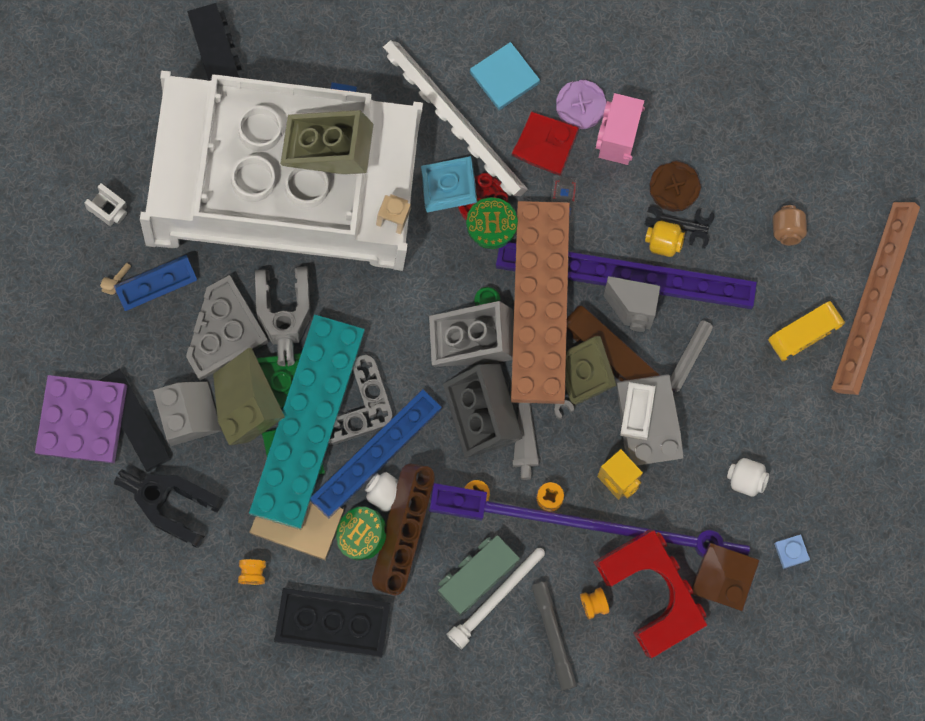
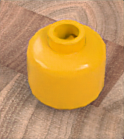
(665, 238)

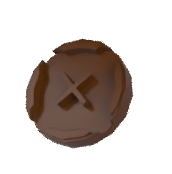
(674, 186)

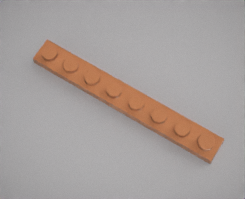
(875, 298)

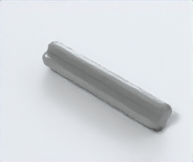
(690, 355)

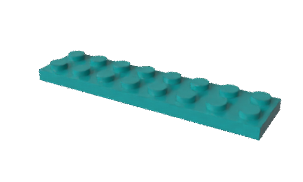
(308, 422)

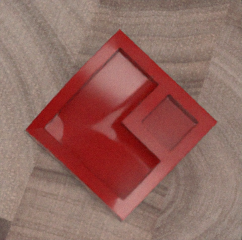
(546, 143)

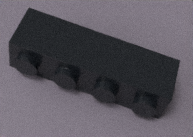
(214, 42)

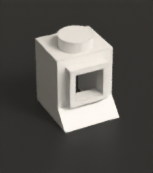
(104, 196)

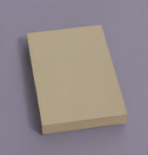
(313, 538)

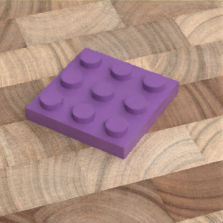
(81, 419)

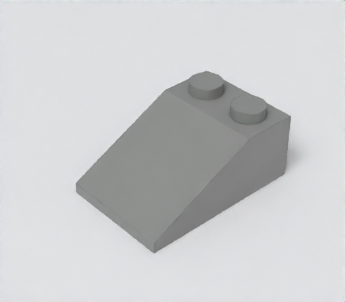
(472, 335)
(664, 431)

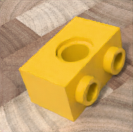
(620, 475)

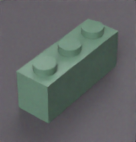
(477, 575)

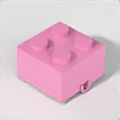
(619, 128)

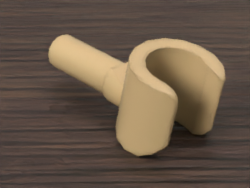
(108, 284)

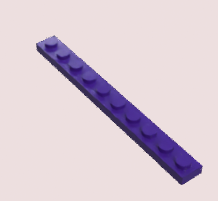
(671, 281)

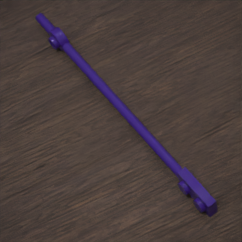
(473, 504)

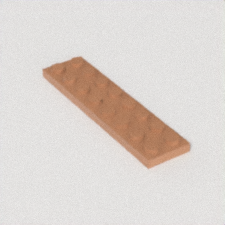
(540, 303)

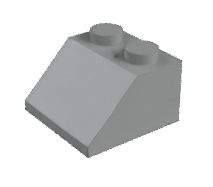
(632, 302)
(186, 411)

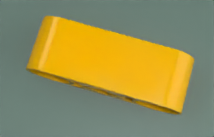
(806, 331)

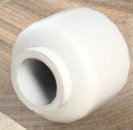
(748, 477)
(382, 491)

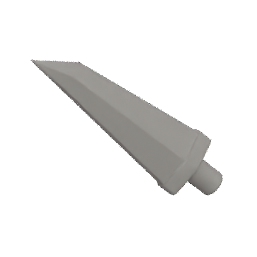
(525, 449)

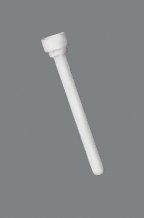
(461, 633)

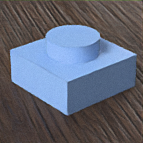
(792, 551)

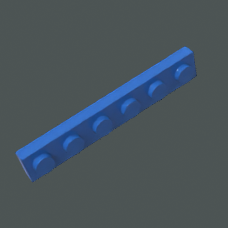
(375, 454)

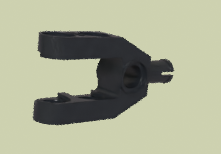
(165, 484)

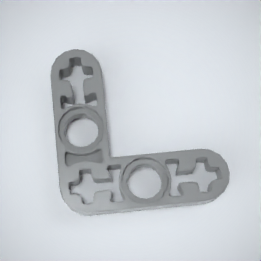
(371, 405)

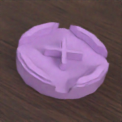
(581, 104)

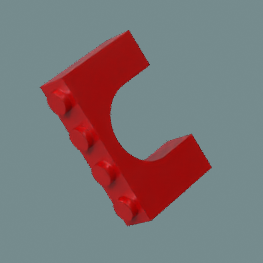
(681, 615)

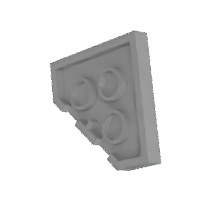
(222, 329)

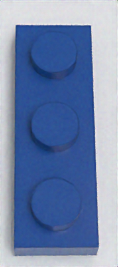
(155, 282)

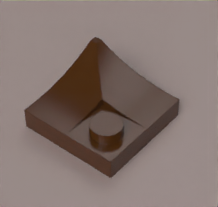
(725, 576)

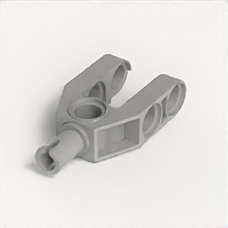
(271, 322)

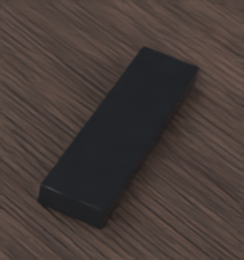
(138, 427)

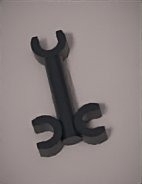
(698, 228)

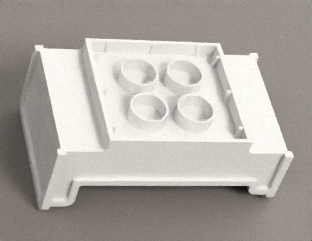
(224, 181)

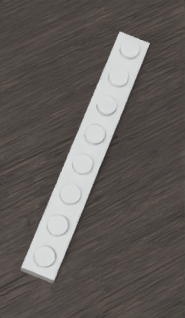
(461, 127)

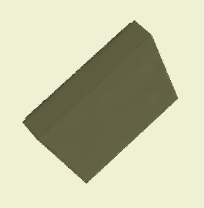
(587, 371)

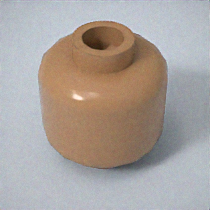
(789, 225)

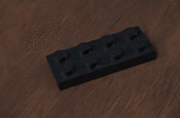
(332, 622)

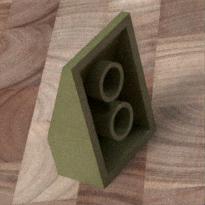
(328, 142)
(244, 399)

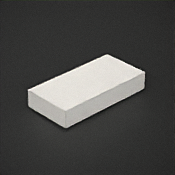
(637, 411)

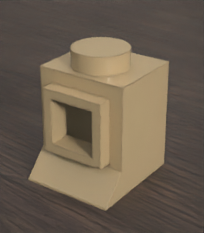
(394, 210)

